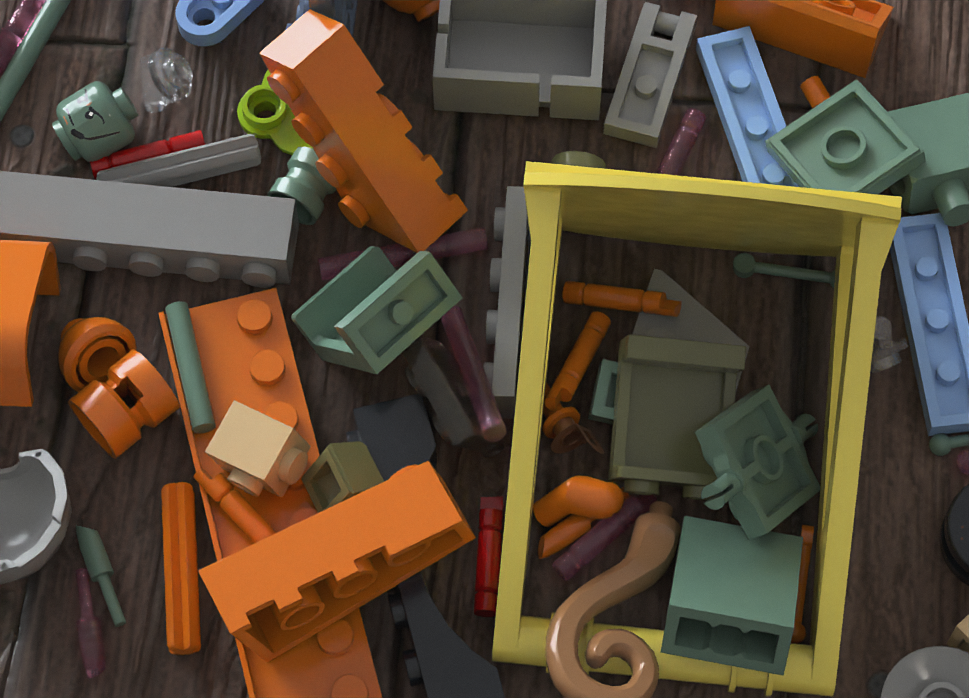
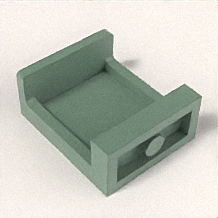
(374, 310)

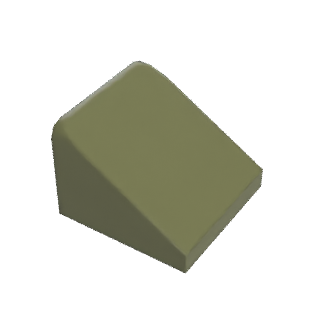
(340, 474)

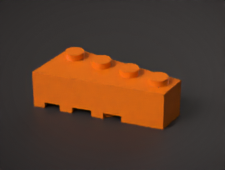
(358, 134)
(335, 560)

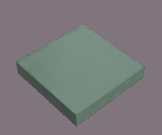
(846, 145)

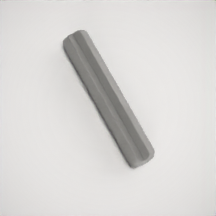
(189, 164)

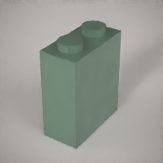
(733, 596)

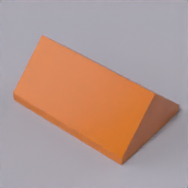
(826, 31)

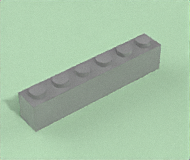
(153, 227)

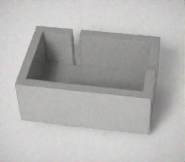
(520, 57)

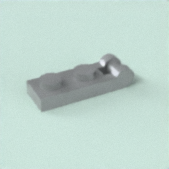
(649, 76)

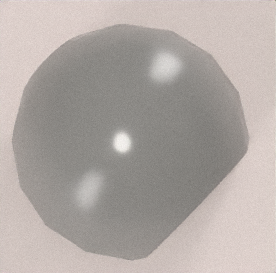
(32, 514)

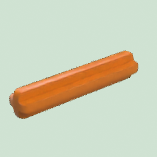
(180, 569)

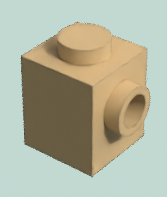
(258, 451)

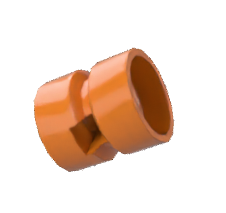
(107, 415)

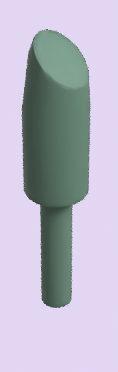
(100, 569)

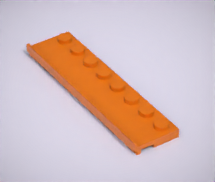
(252, 361)

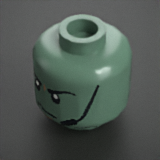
(95, 121)

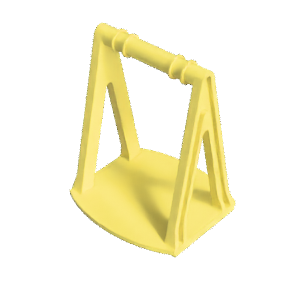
(713, 216)

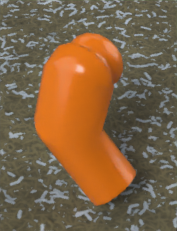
(580, 497)

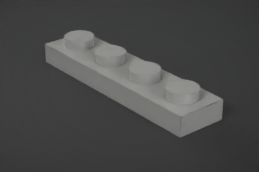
(508, 278)

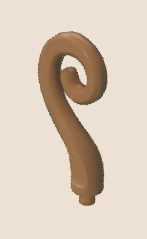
(646, 561)

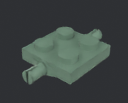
(758, 461)

